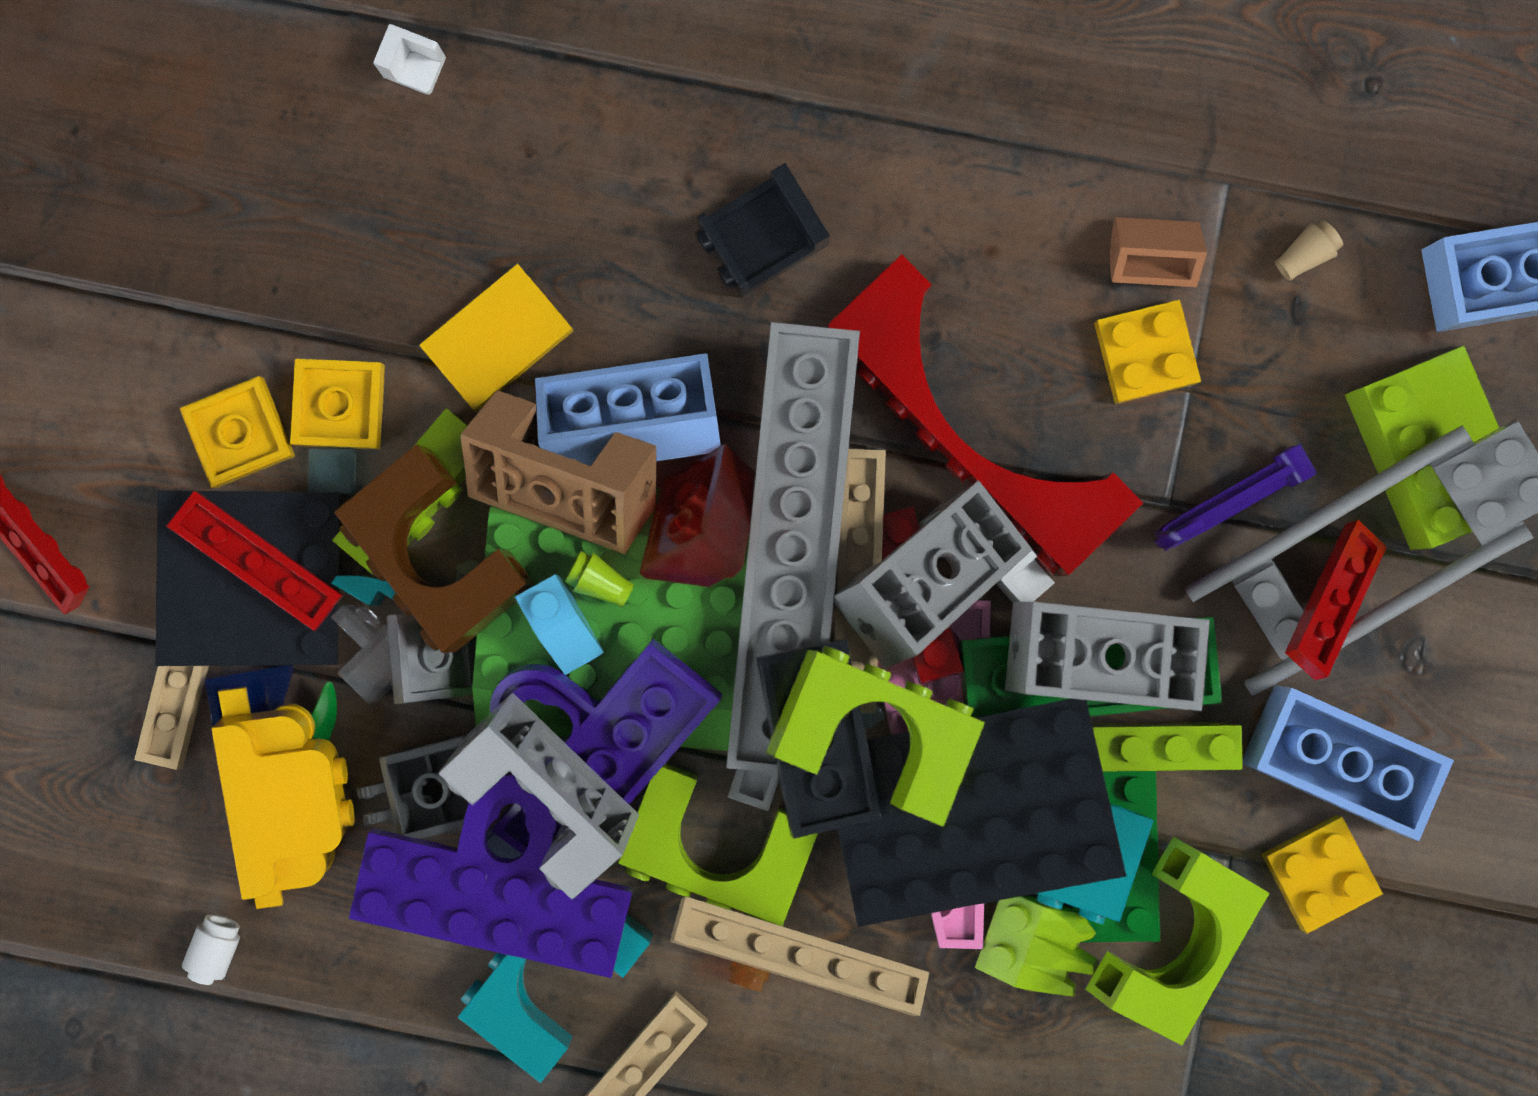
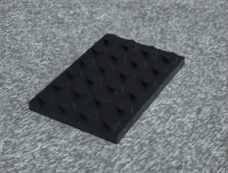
(1021, 823)

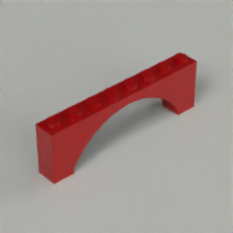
(1056, 518)

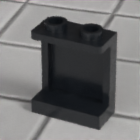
(762, 232)

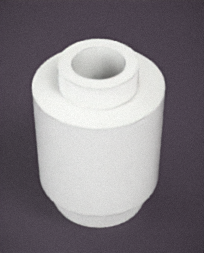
(211, 949)

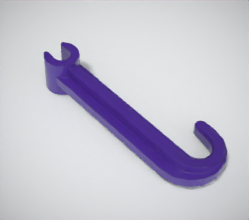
(1289, 468)

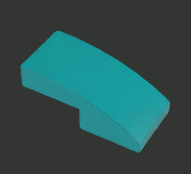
(366, 589)

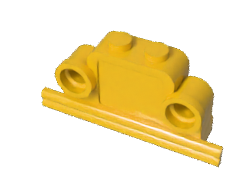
(279, 796)

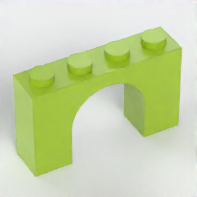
(939, 734)
(657, 851)
(1175, 995)

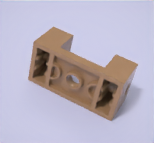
(592, 502)

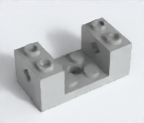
(905, 599)
(1064, 647)
(591, 813)

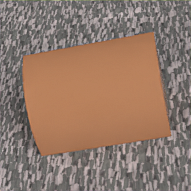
(1157, 252)

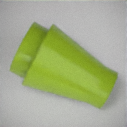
(596, 579)

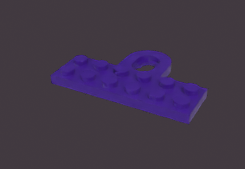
(624, 733)
(488, 899)

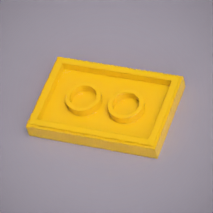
(496, 337)

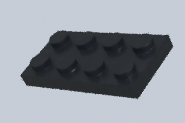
(845, 783)

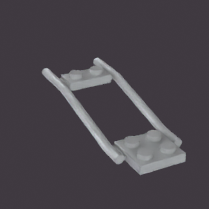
(1489, 483)

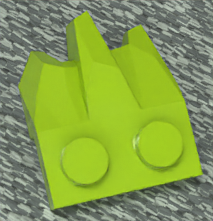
(1036, 946)

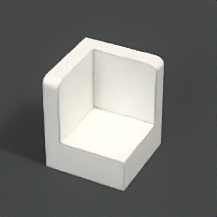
(409, 59)
(1025, 581)

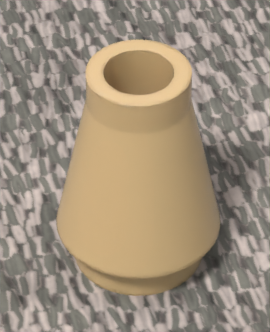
(1311, 248)

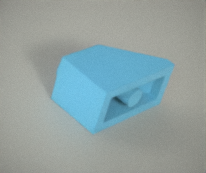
(560, 624)

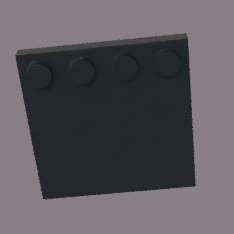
(219, 619)

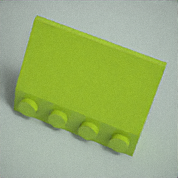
(1409, 413)

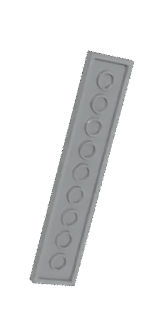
(793, 516)

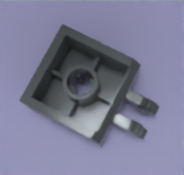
(412, 805)

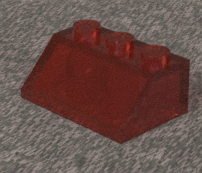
(701, 521)

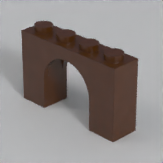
(380, 524)

